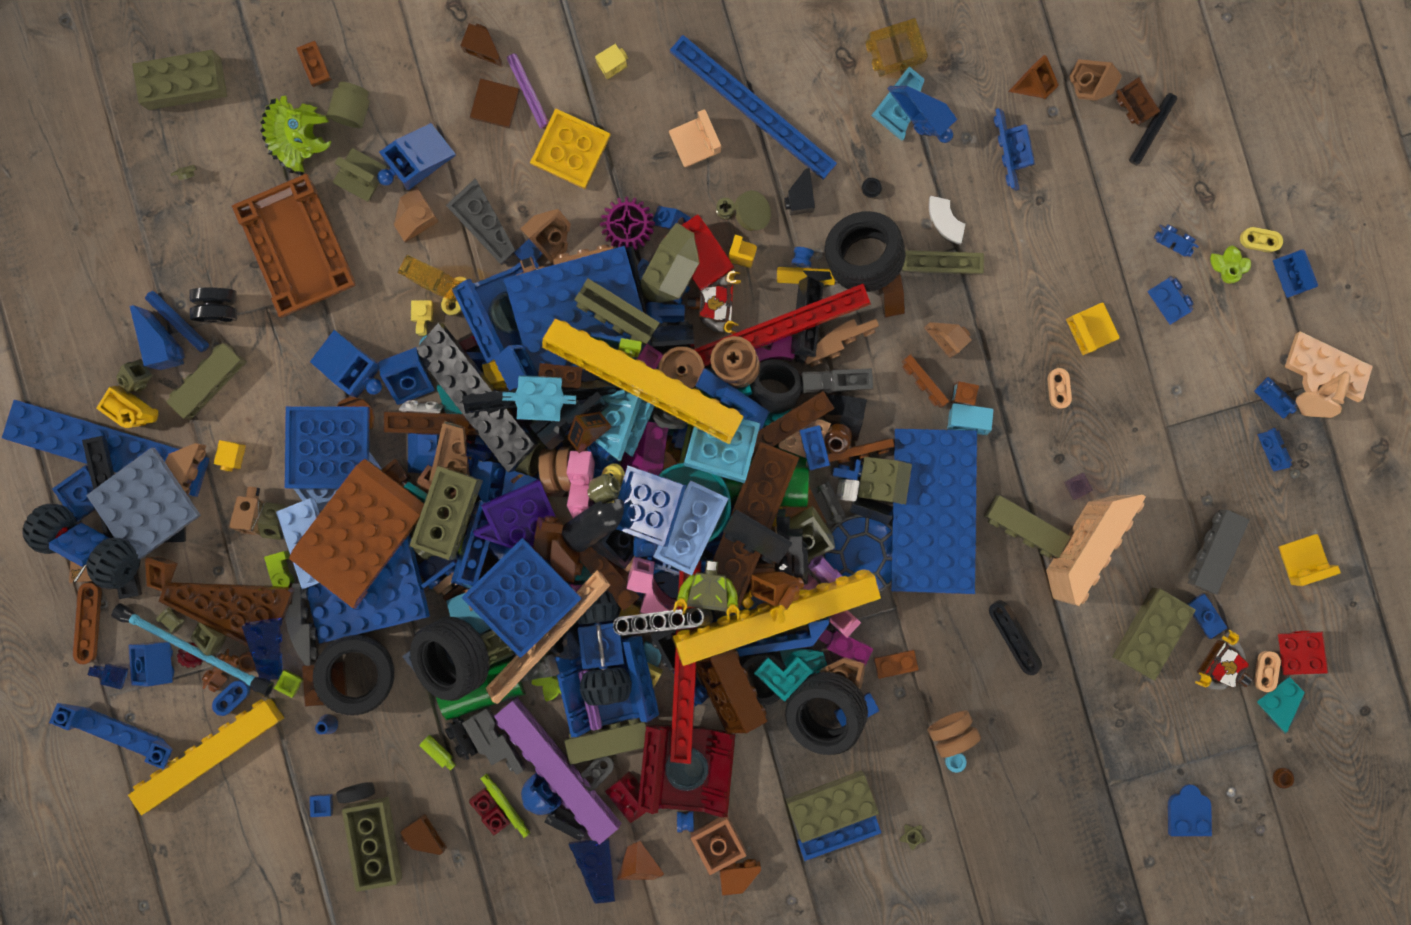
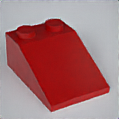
(712, 258)

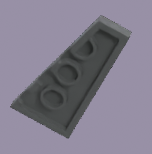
(480, 219)

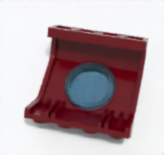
(682, 786)

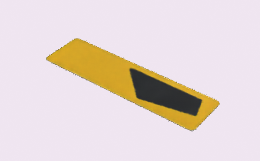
(794, 275)

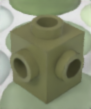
(133, 376)

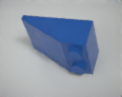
(156, 344)

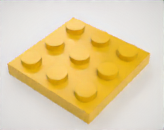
(570, 148)

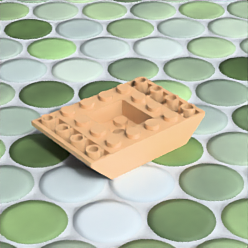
(1090, 546)

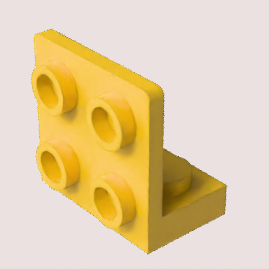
(1092, 328)
(1306, 561)

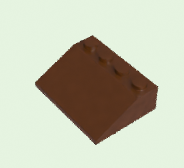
(731, 692)

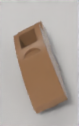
(832, 344)

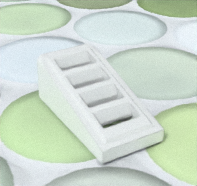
(847, 490)

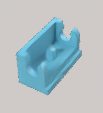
(970, 418)

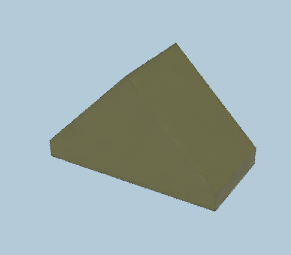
(208, 639)

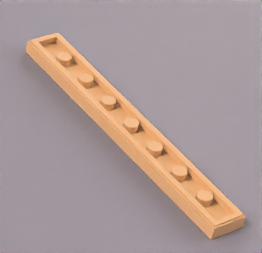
(519, 667)

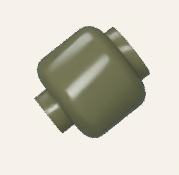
(603, 488)

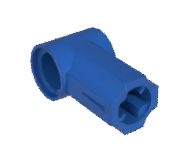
(665, 313)

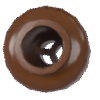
(838, 438)

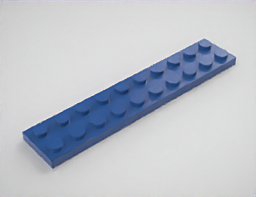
(64, 436)

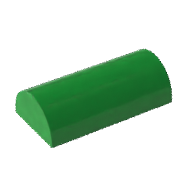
(796, 492)
(479, 698)

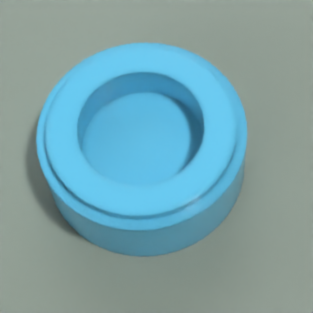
(956, 763)

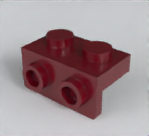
(625, 796)

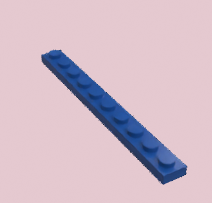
(753, 107)

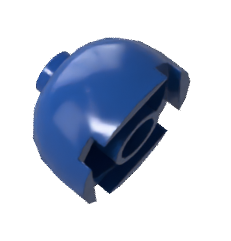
(538, 796)

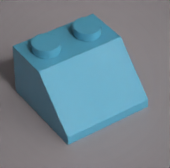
(460, 609)

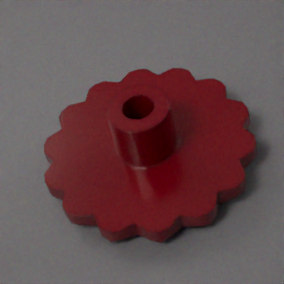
(187, 659)

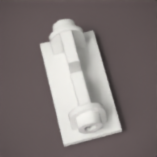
(414, 406)

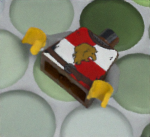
(716, 304)
(1224, 665)

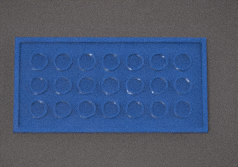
(938, 524)

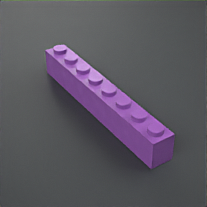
(556, 769)

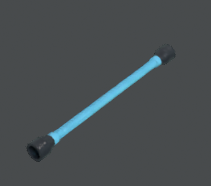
(125, 614)

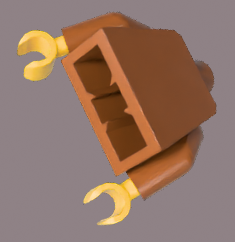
(776, 589)

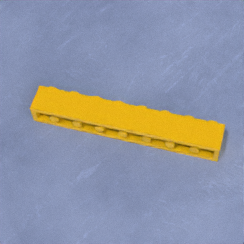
(206, 756)

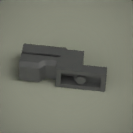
(836, 381)
(489, 742)

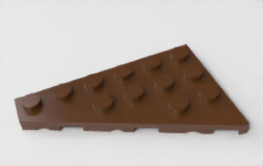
(227, 606)

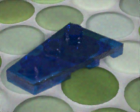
(264, 644)
(596, 868)

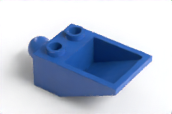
(927, 113)
(416, 155)
(347, 366)

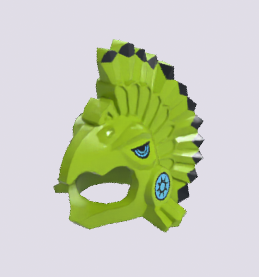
(290, 133)

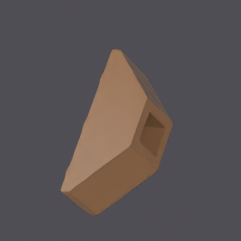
(185, 462)

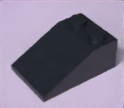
(670, 337)

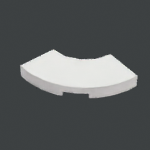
(944, 220)

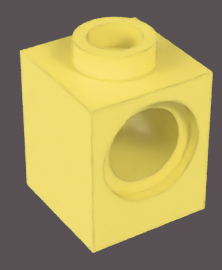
(612, 61)

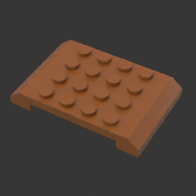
(294, 245)
(357, 532)

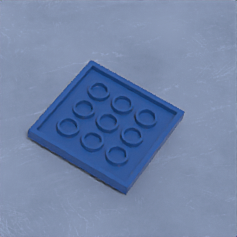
(324, 445)
(521, 597)

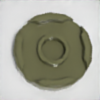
(752, 210)

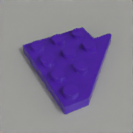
(515, 515)

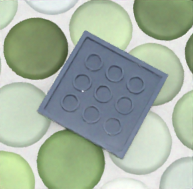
(144, 503)

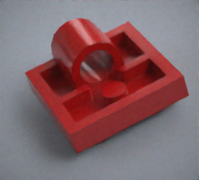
(1303, 653)

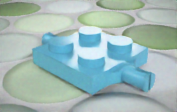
(539, 398)

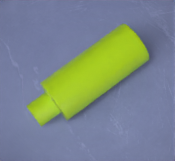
(437, 752)

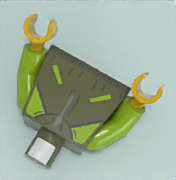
(708, 591)

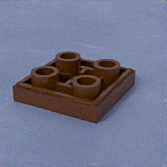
(494, 103)

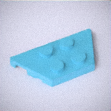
(621, 416)

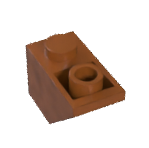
(738, 876)

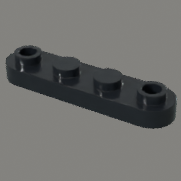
(1015, 637)

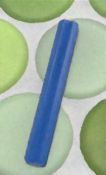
(176, 321)

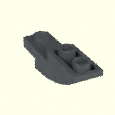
(300, 632)

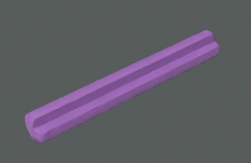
(527, 90)

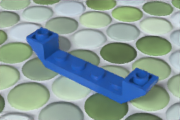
(784, 642)
(114, 731)

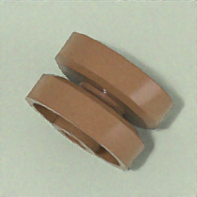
(735, 350)
(682, 359)
(553, 469)
(954, 734)

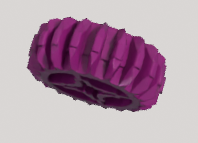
(627, 206)

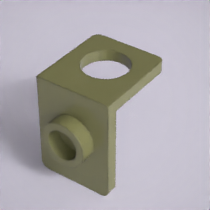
(269, 520)

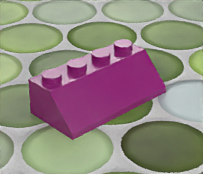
(650, 450)

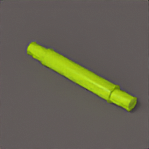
(504, 804)

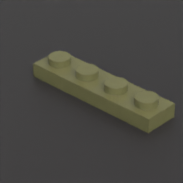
(944, 262)

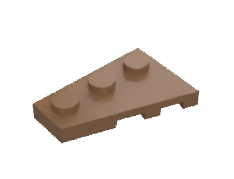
(451, 449)

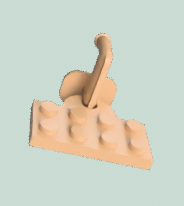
(1326, 376)

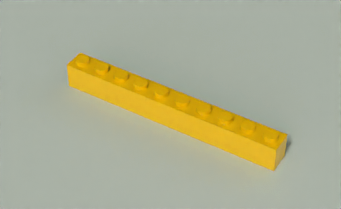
(642, 380)
(757, 623)

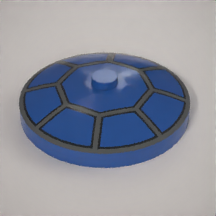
(862, 546)

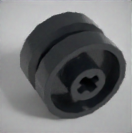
(213, 305)

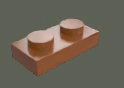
(314, 63)
(896, 664)

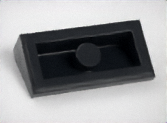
(872, 510)

